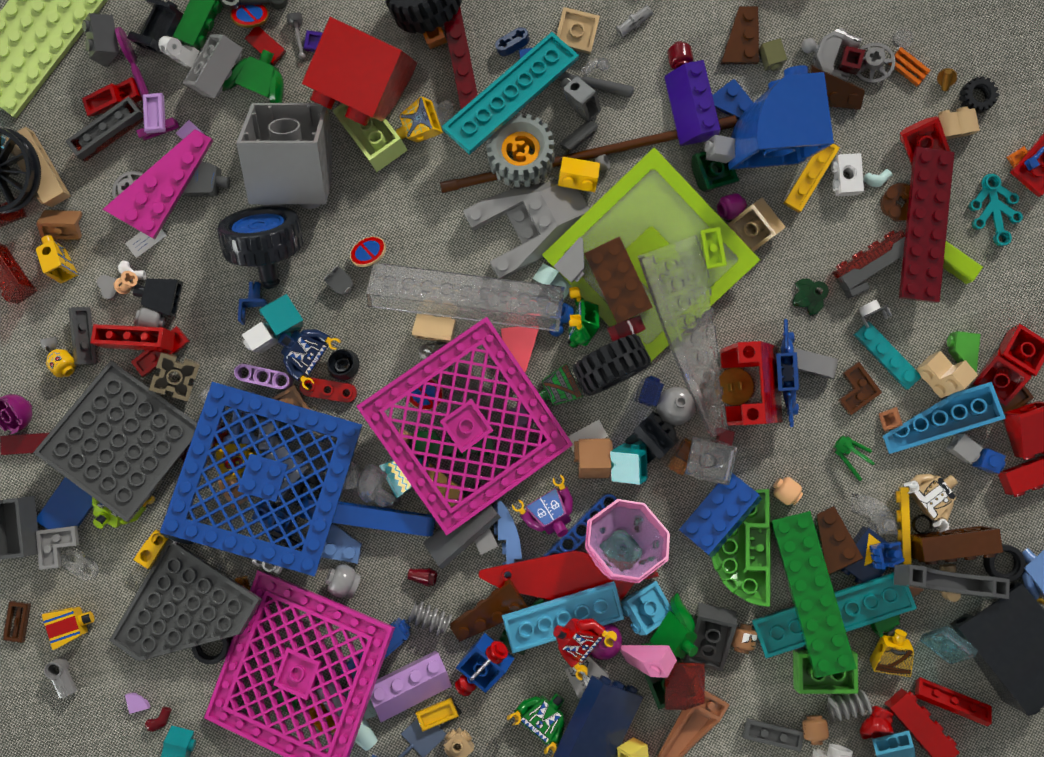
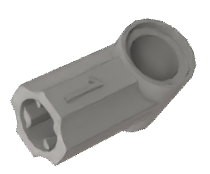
(61, 680)

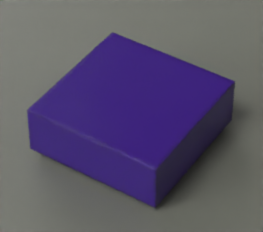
(311, 40)

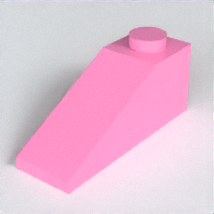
(650, 659)

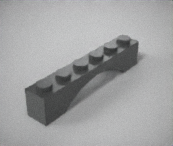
(951, 582)

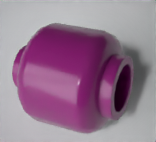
(731, 206)

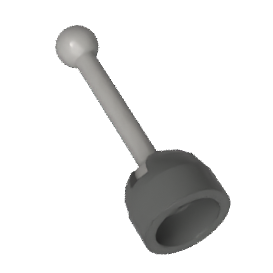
(295, 20)

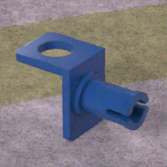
(252, 301)

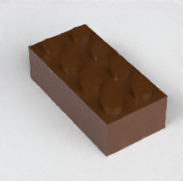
(618, 280)
(955, 544)

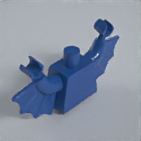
(788, 372)

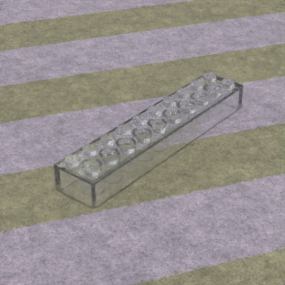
(465, 296)

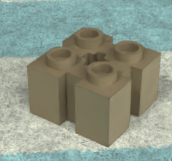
(163, 381)

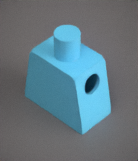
(894, 745)

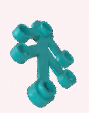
(995, 207)

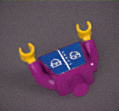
(550, 511)

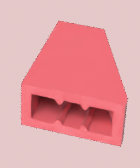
(520, 343)

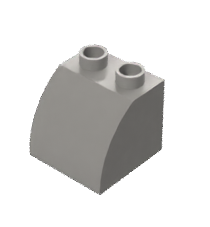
(286, 154)

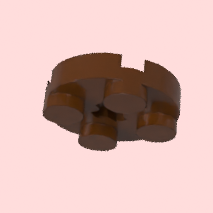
(889, 205)

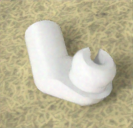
(125, 266)

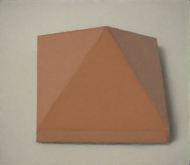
(890, 419)

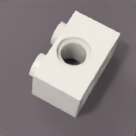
(853, 165)

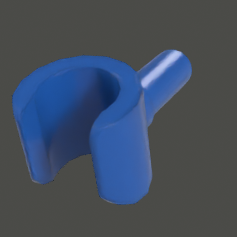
(1033, 162)

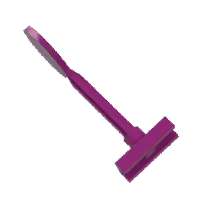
(126, 46)

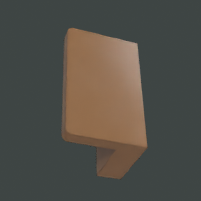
(60, 224)

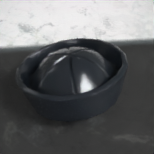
(343, 364)

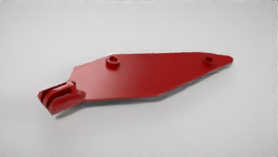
(554, 575)

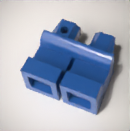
(270, 521)

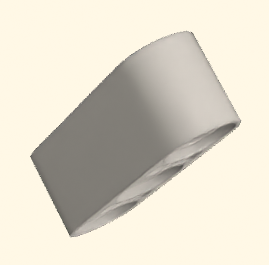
(816, 364)

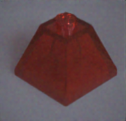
(685, 686)

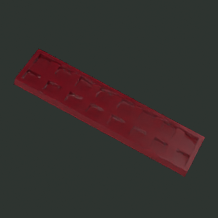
(926, 225)

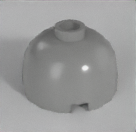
(676, 406)

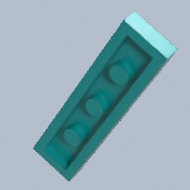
(887, 356)

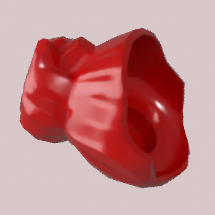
(877, 724)

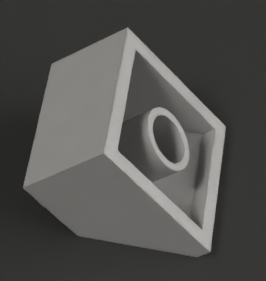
(572, 262)

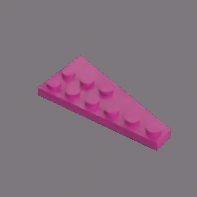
(155, 193)

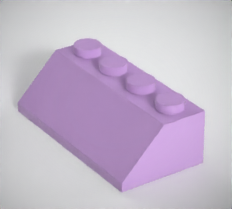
(409, 686)

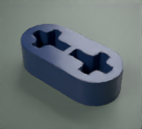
(512, 41)

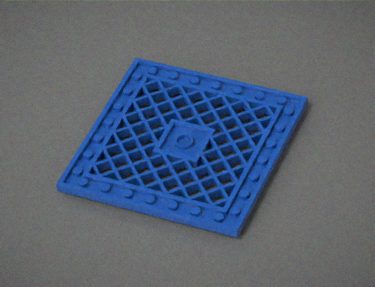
(261, 479)

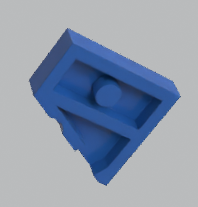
(732, 99)

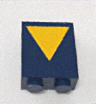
(863, 569)

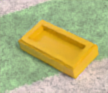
(437, 714)

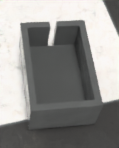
(18, 527)

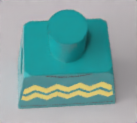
(396, 479)

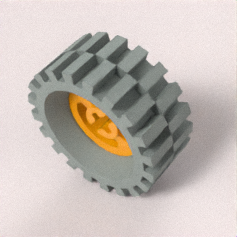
(514, 137)

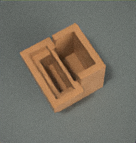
(593, 458)

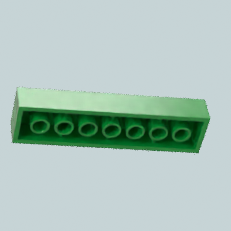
(813, 595)

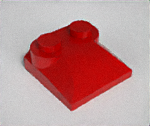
(926, 134)

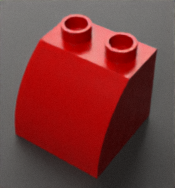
(357, 72)

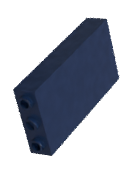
(600, 719)

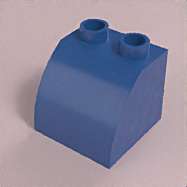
(785, 122)

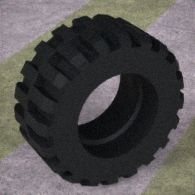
(422, 14)
(611, 364)

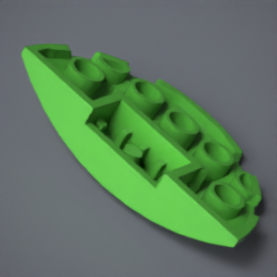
(746, 556)

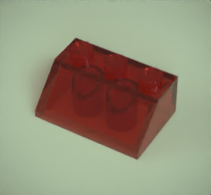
(13, 280)

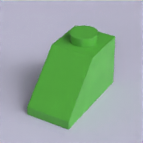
(964, 347)

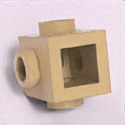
(458, 743)

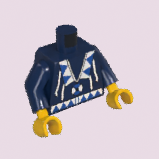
(304, 351)

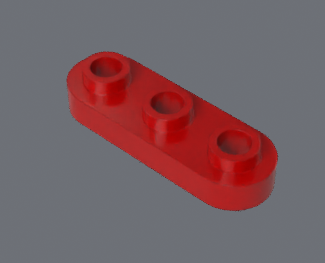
(336, 393)

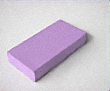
(154, 113)

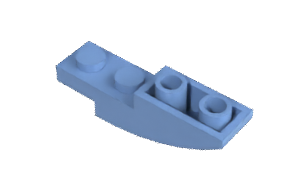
(507, 530)

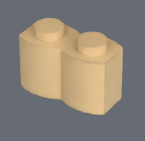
(959, 123)

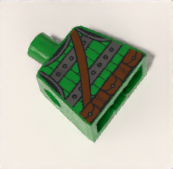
(560, 387)

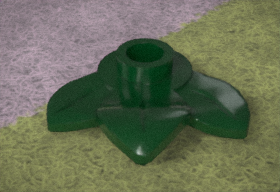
(808, 298)

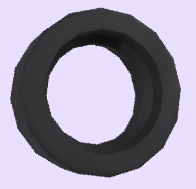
(1017, 570)
(203, 658)

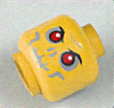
(60, 363)

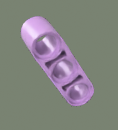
(254, 376)

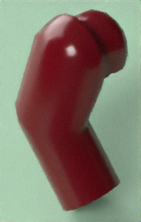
(155, 724)

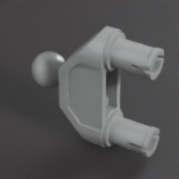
(828, 48)

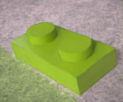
(713, 247)

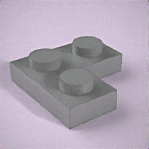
(51, 541)

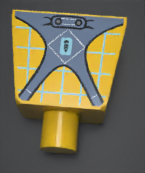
(419, 121)

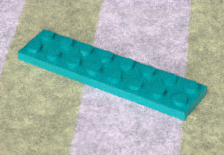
(510, 93)
(858, 607)

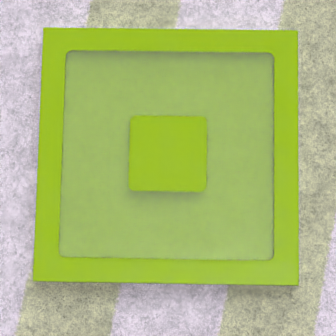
(650, 211)

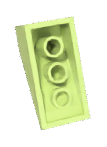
(376, 140)

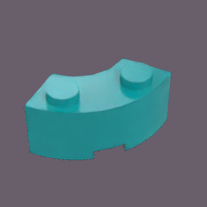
(178, 742)

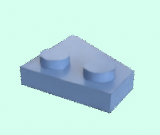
(341, 546)

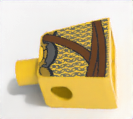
(893, 655)

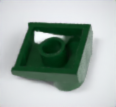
(711, 174)

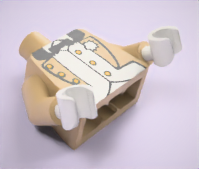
(934, 497)

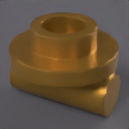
(946, 78)

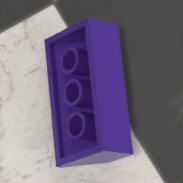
(692, 103)

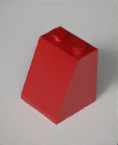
(1026, 429)

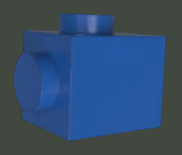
(990, 461)

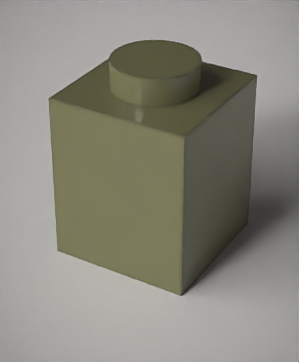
(773, 55)

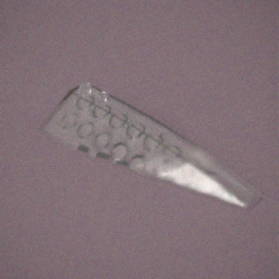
(682, 301)

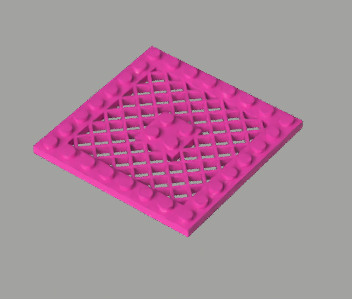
(465, 425)
(299, 672)

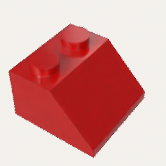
(1023, 349)
(1005, 377)

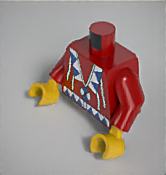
(579, 639)

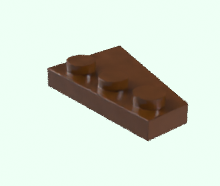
(744, 38)
(841, 92)
(836, 541)

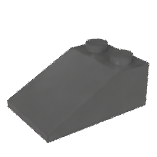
(715, 633)

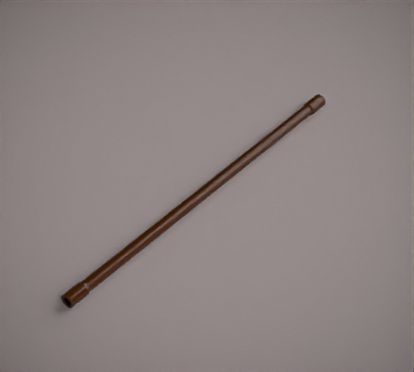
(456, 184)

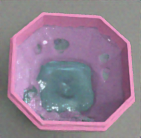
(634, 530)

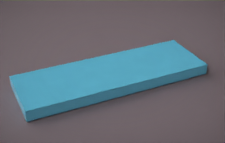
(536, 623)

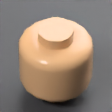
(787, 491)

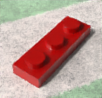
(148, 360)

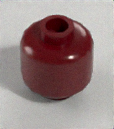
(679, 54)

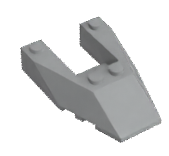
(538, 217)

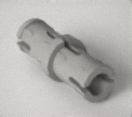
(634, 21)

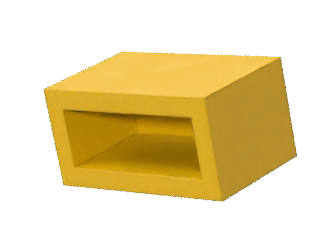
(578, 174)

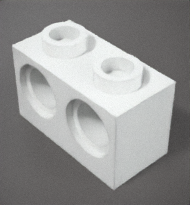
(259, 338)

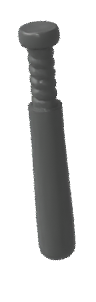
(603, 85)

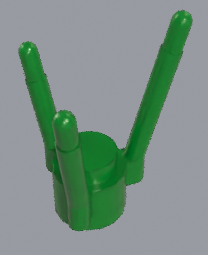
(846, 445)

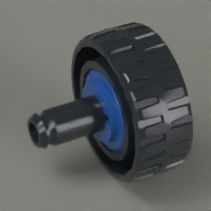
(260, 239)

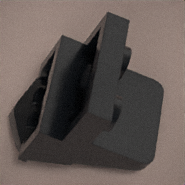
(656, 434)

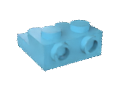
(646, 608)

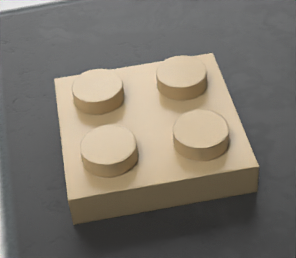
(578, 29)

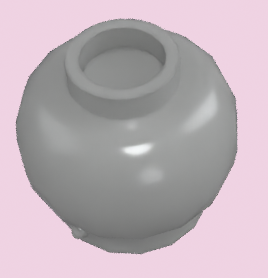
(342, 581)

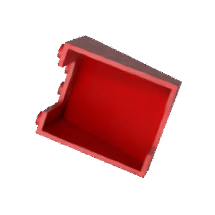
(754, 355)

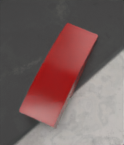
(109, 96)

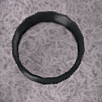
(930, 526)

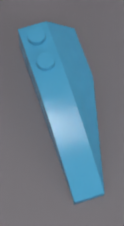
(951, 416)

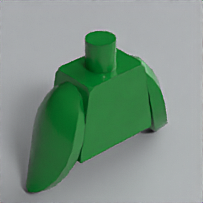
(258, 77)
(677, 630)

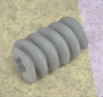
(429, 618)
(847, 705)

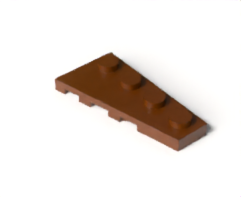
(488, 612)

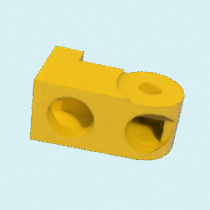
(151, 549)

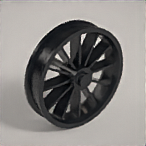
(33, 171)

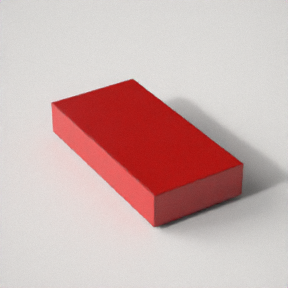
(261, 40)

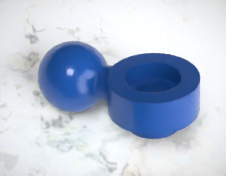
(567, 310)

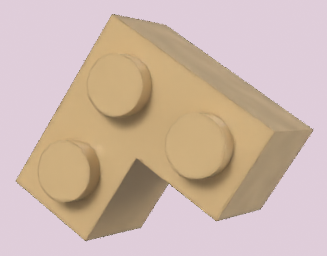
(944, 376)

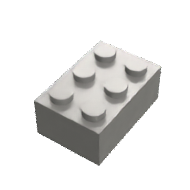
(213, 65)

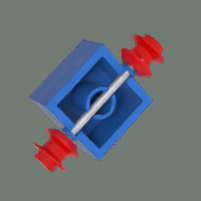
(482, 665)

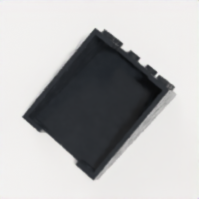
(1010, 647)

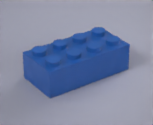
(720, 515)

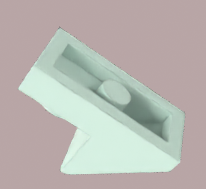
(551, 276)

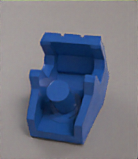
(886, 554)

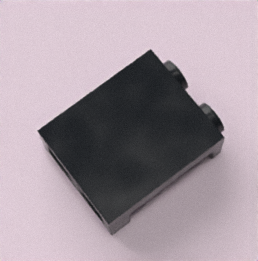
(161, 22)

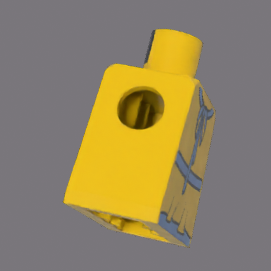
(55, 260)

